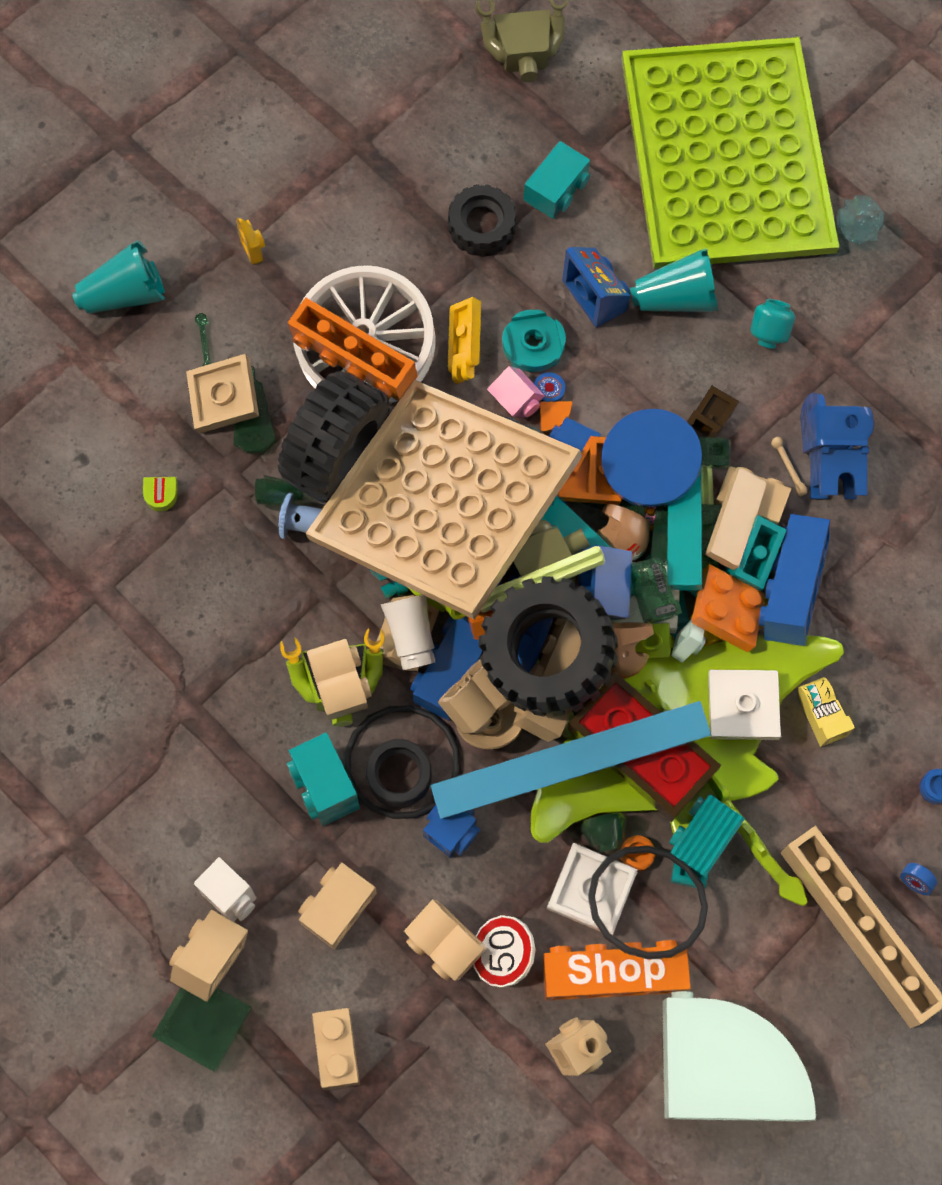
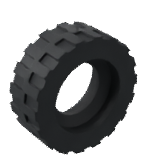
(482, 197)

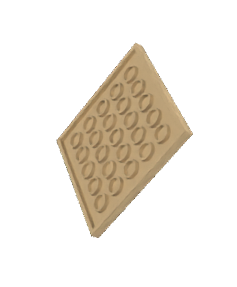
(444, 497)

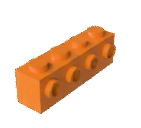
(351, 349)

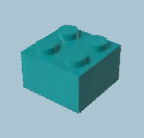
(322, 775)

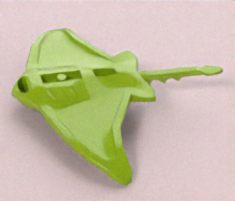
(741, 775)

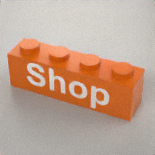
(613, 972)

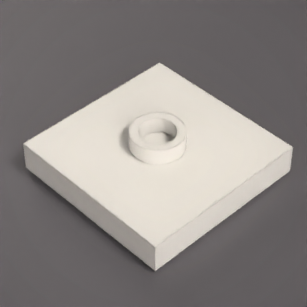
(744, 704)
(573, 886)

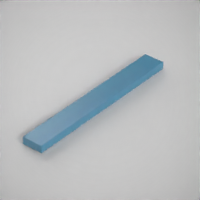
(571, 760)

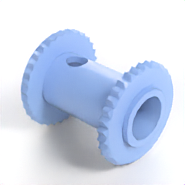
(287, 516)

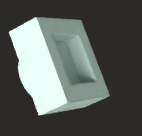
(688, 641)

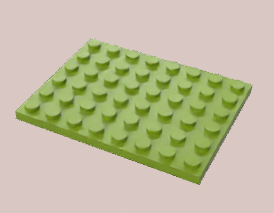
(728, 152)

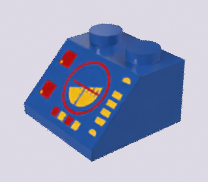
(594, 284)

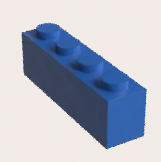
(796, 580)

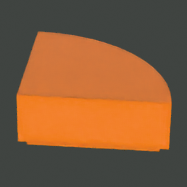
(553, 414)

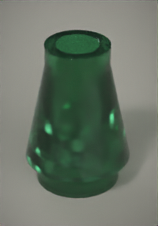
(273, 490)

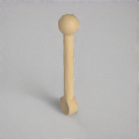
(778, 444)

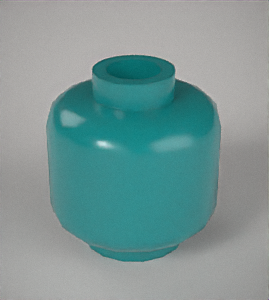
(772, 323)

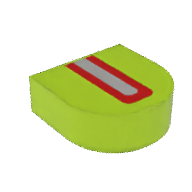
(160, 492)

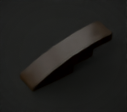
(712, 413)

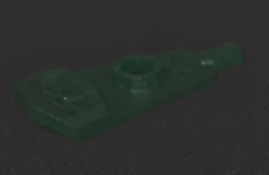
(255, 426)

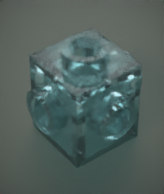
(867, 226)

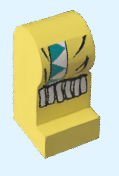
(824, 712)

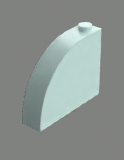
(729, 1065)

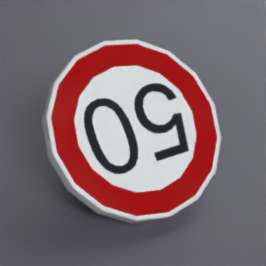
(508, 952)

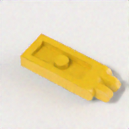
(464, 339)

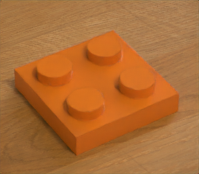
(728, 608)

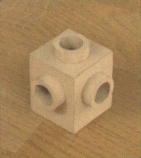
(579, 1047)

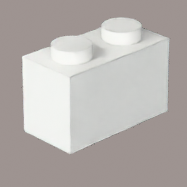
(226, 891)

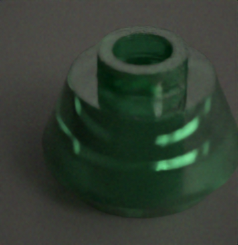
(605, 831)

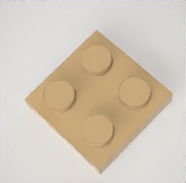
(222, 393)

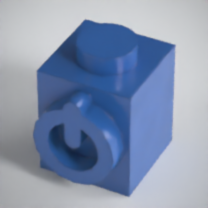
(451, 833)

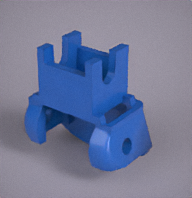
(829, 441)

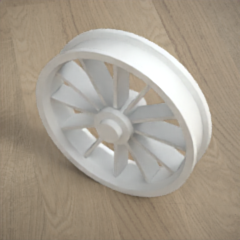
(393, 282)

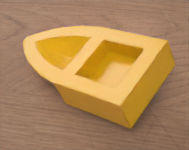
(251, 240)

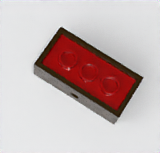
(663, 778)

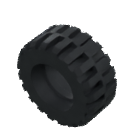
(331, 433)
(523, 610)

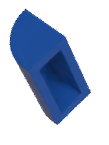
(610, 582)

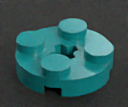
(529, 357)

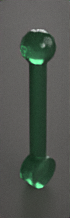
(201, 321)

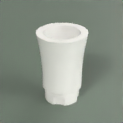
(410, 630)

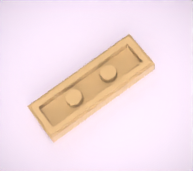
(736, 519)

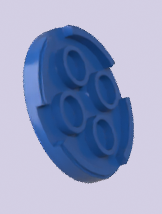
(651, 457)

